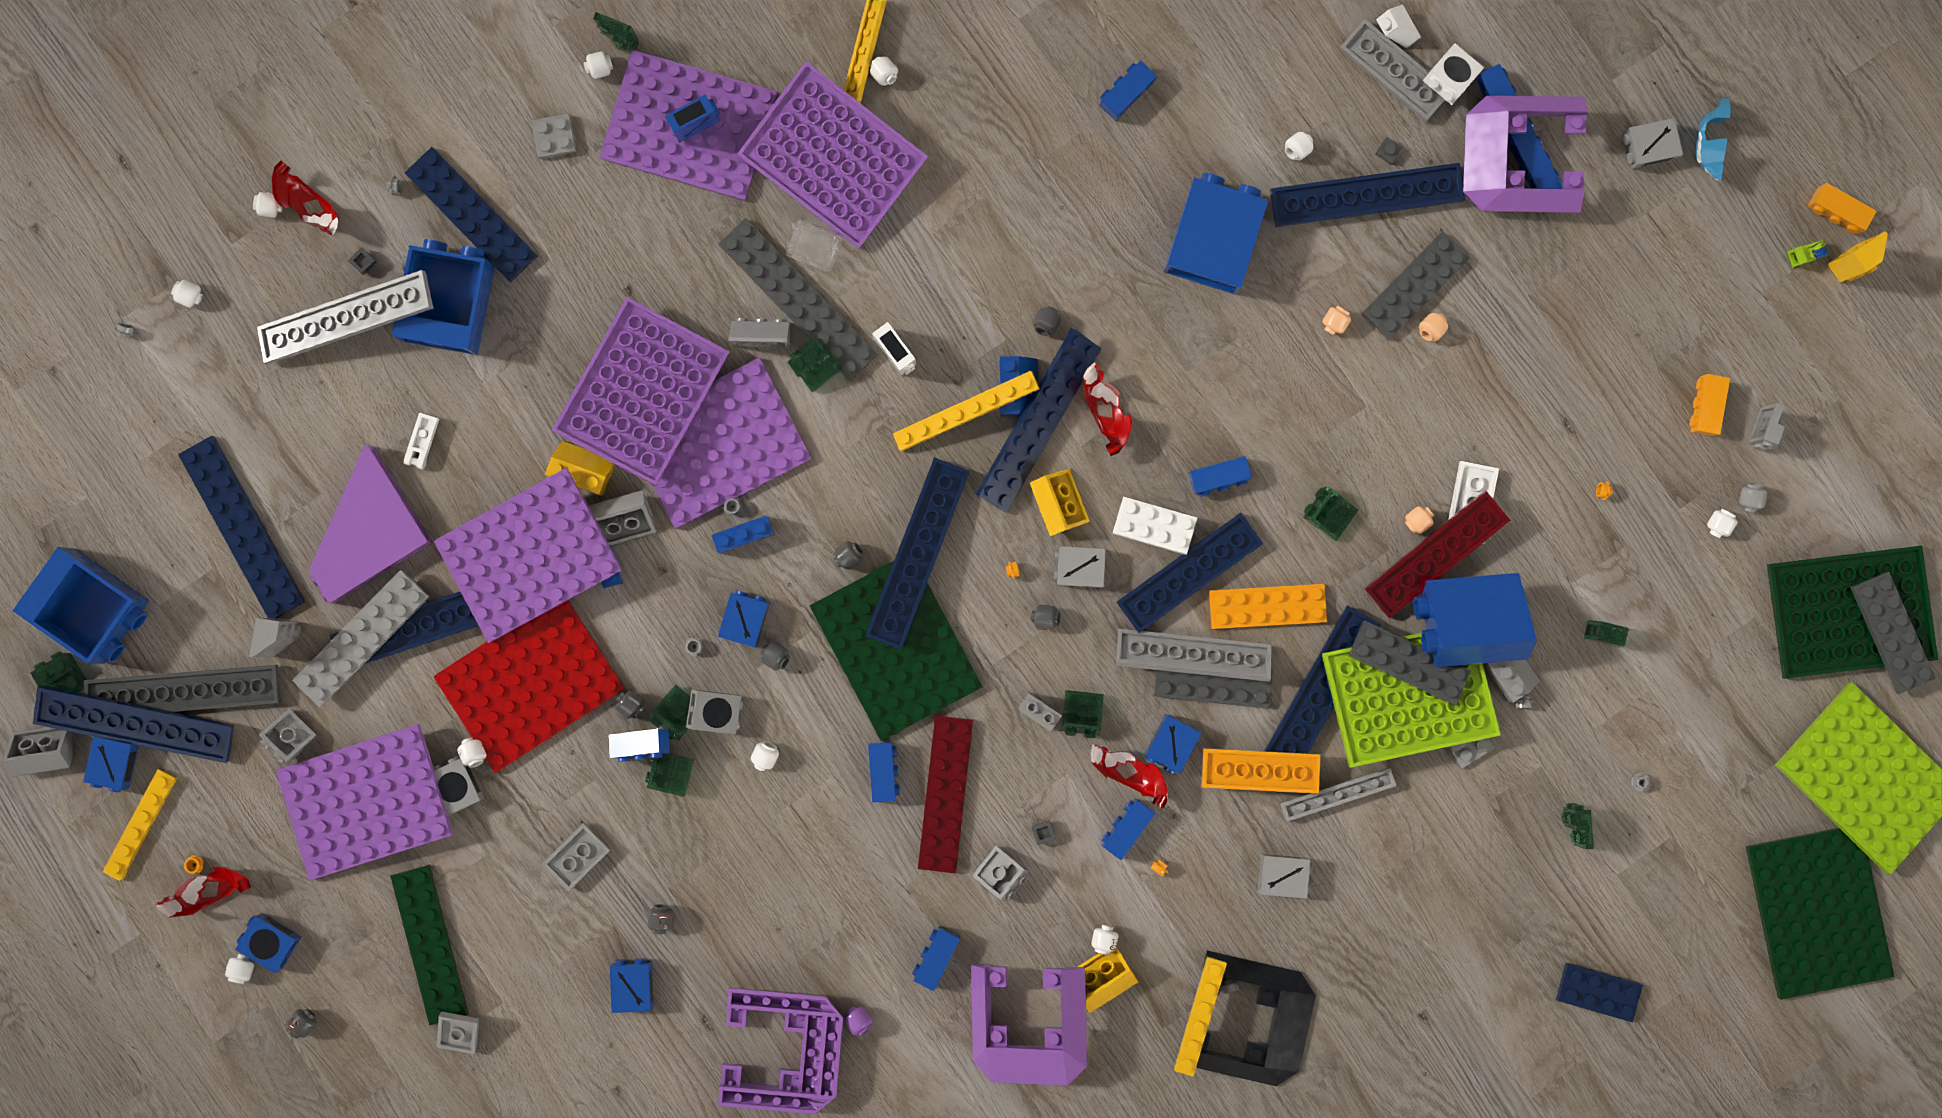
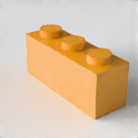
(1841, 209)
(1709, 405)

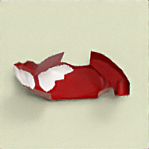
(293, 192)
(1115, 428)
(1147, 780)
(189, 898)

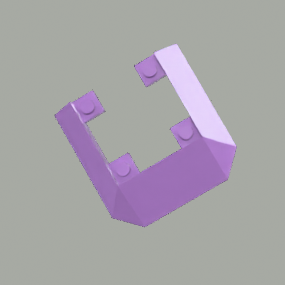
(1485, 154)
(1064, 1047)
(801, 1089)

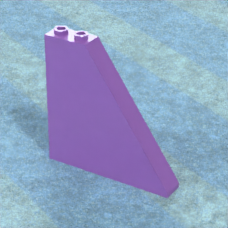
(367, 532)

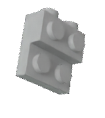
(1767, 430)
(287, 737)
(1471, 751)
(1000, 874)

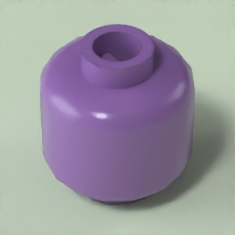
(858, 1021)

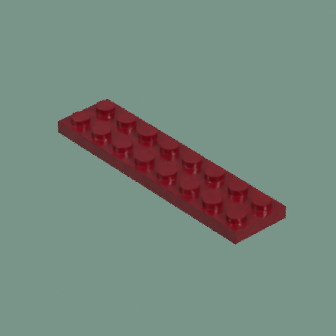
(1437, 554)
(945, 794)

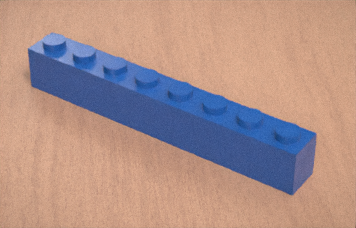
(1525, 147)

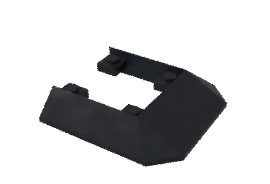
(1293, 1007)

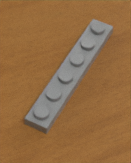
(1337, 794)

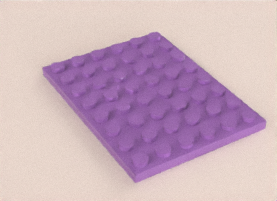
(832, 155)
(708, 160)
(640, 391)
(731, 446)
(528, 555)
(364, 802)

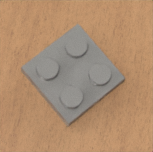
(553, 136)
(457, 1032)

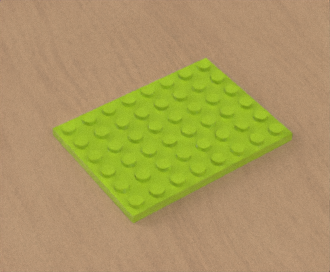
(1392, 719)
(1867, 777)

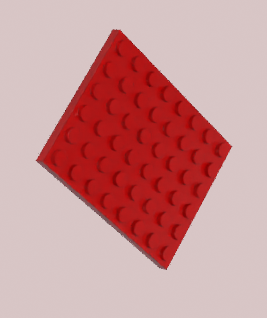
(529, 684)

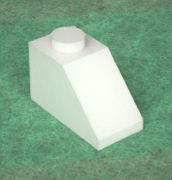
(1398, 26)

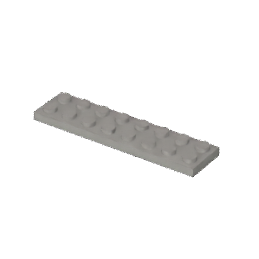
(361, 638)
(1193, 655)

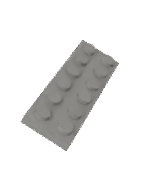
(1392, 69)

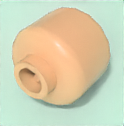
(1336, 320)
(1433, 327)
(1419, 520)

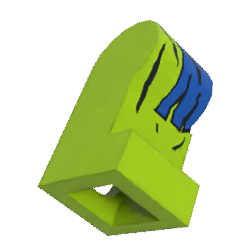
(1808, 253)

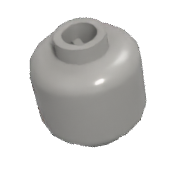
(1753, 497)

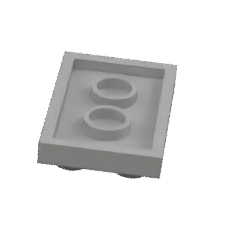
(576, 856)

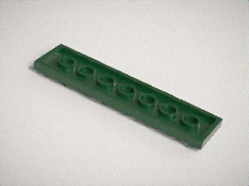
(429, 943)

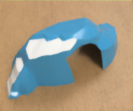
(1711, 153)

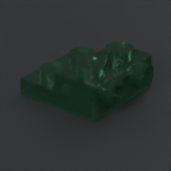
(620, 33)
(814, 364)
(1330, 512)
(59, 673)
(672, 713)
(1082, 713)
(670, 774)
(1579, 820)

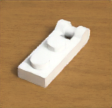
(421, 440)

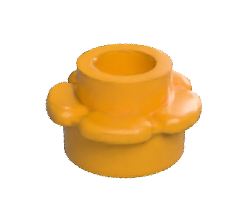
(1604, 490)
(1012, 570)
(188, 865)
(1159, 867)

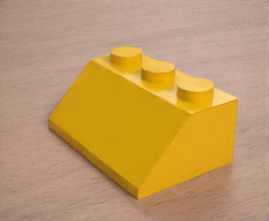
(1860, 259)
(587, 468)
(1059, 502)
(1106, 978)

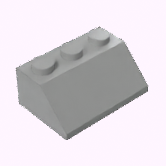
(760, 333)
(624, 517)
(273, 636)
(1512, 678)
(38, 751)

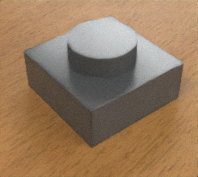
(1388, 150)
(362, 261)
(1043, 832)

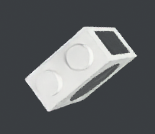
(1453, 74)
(895, 349)

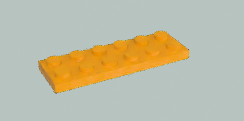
(1267, 606)
(1260, 770)

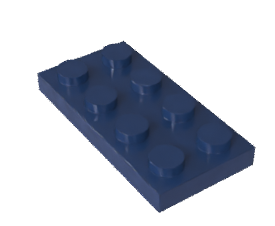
(1599, 992)

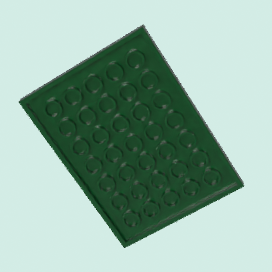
(1819, 617)
(890, 682)
(1819, 913)

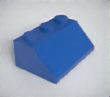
(1011, 368)

